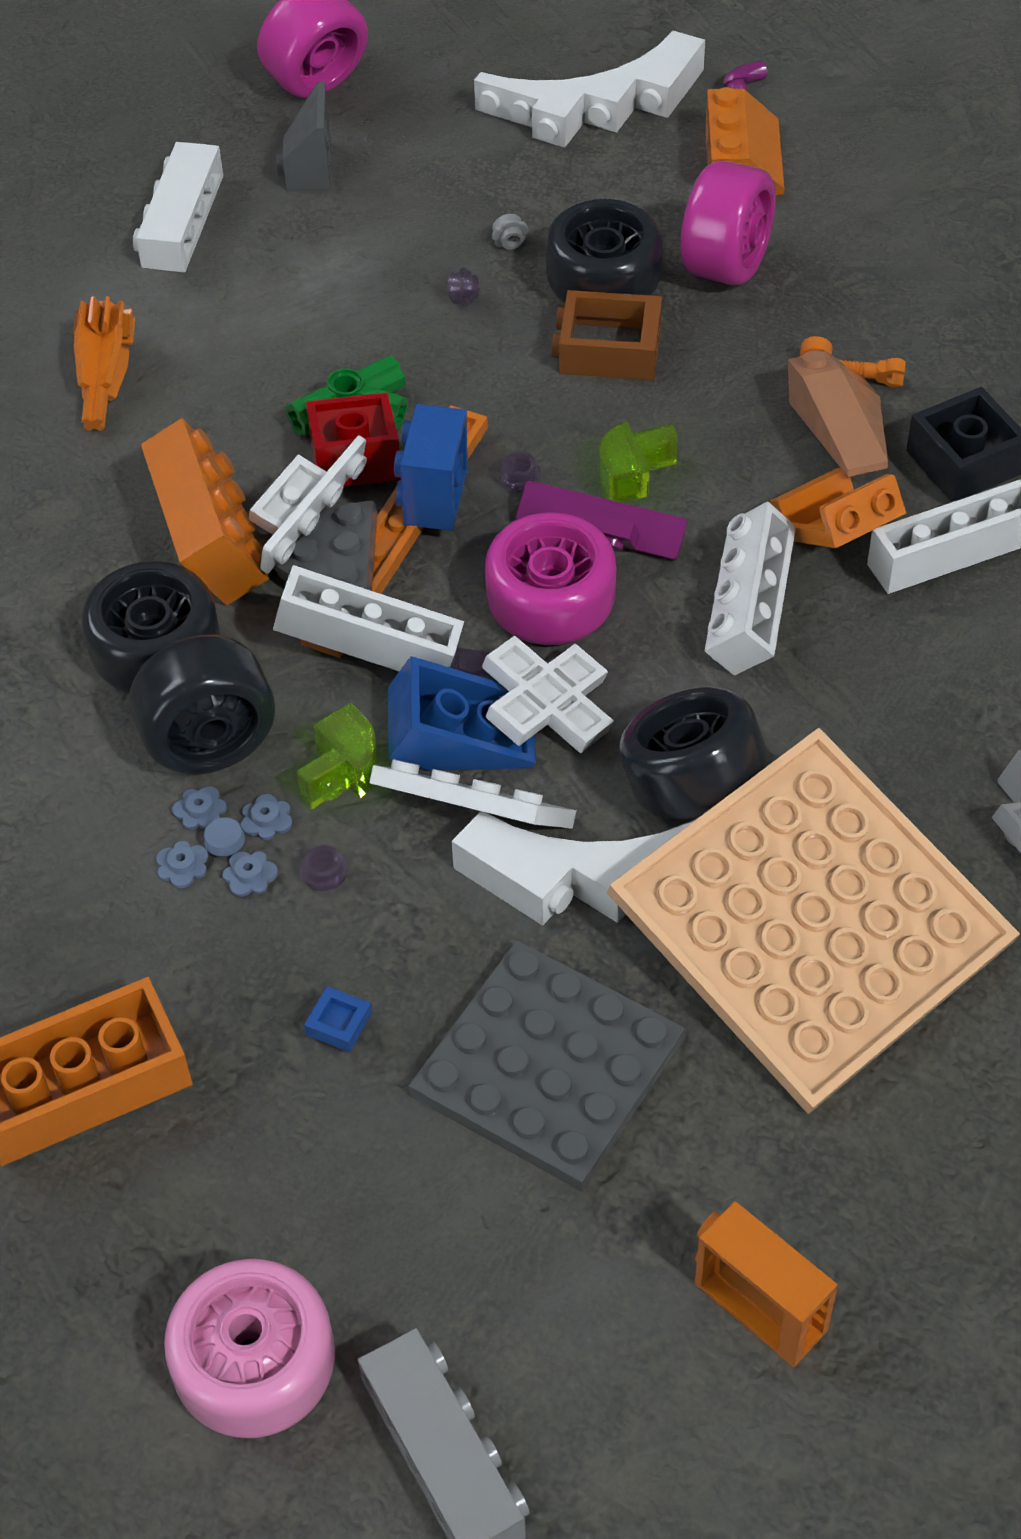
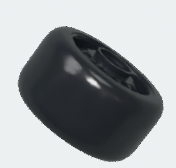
(604, 249)
(141, 612)
(201, 704)
(691, 751)

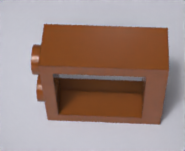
(608, 357)

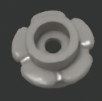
(509, 231)

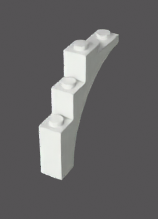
(603, 100)
(545, 872)

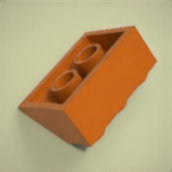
(743, 132)

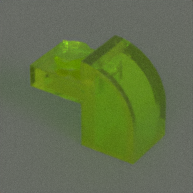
(629, 457)
(345, 760)

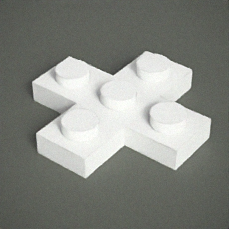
(547, 694)

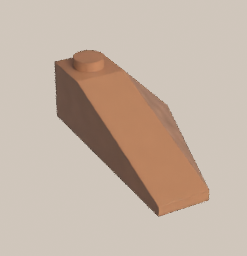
(839, 411)

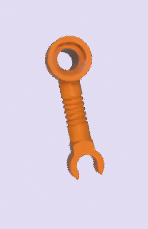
(888, 371)

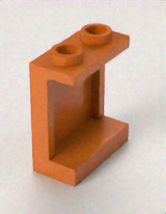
(834, 513)

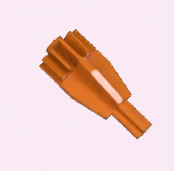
(101, 355)

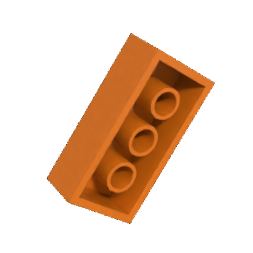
(205, 510)
(86, 1068)

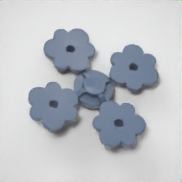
(224, 838)

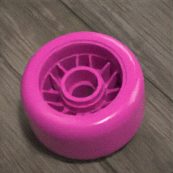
(311, 43)
(728, 222)
(550, 578)

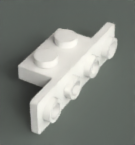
(297, 498)

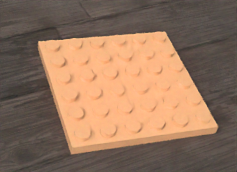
(812, 918)

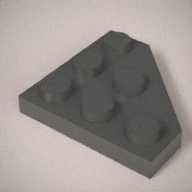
(337, 546)

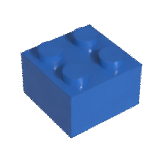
(432, 466)

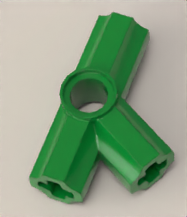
(375, 378)

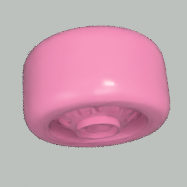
(257, 1385)

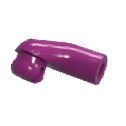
(745, 73)

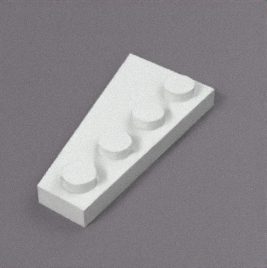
(480, 796)

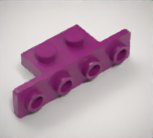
(621, 523)

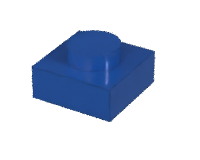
(338, 1019)

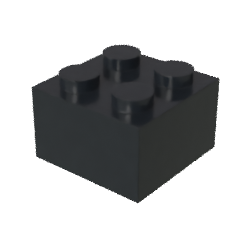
(966, 444)

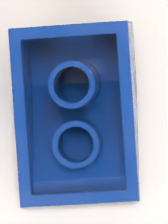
(443, 724)

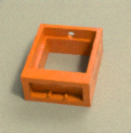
(764, 1282)

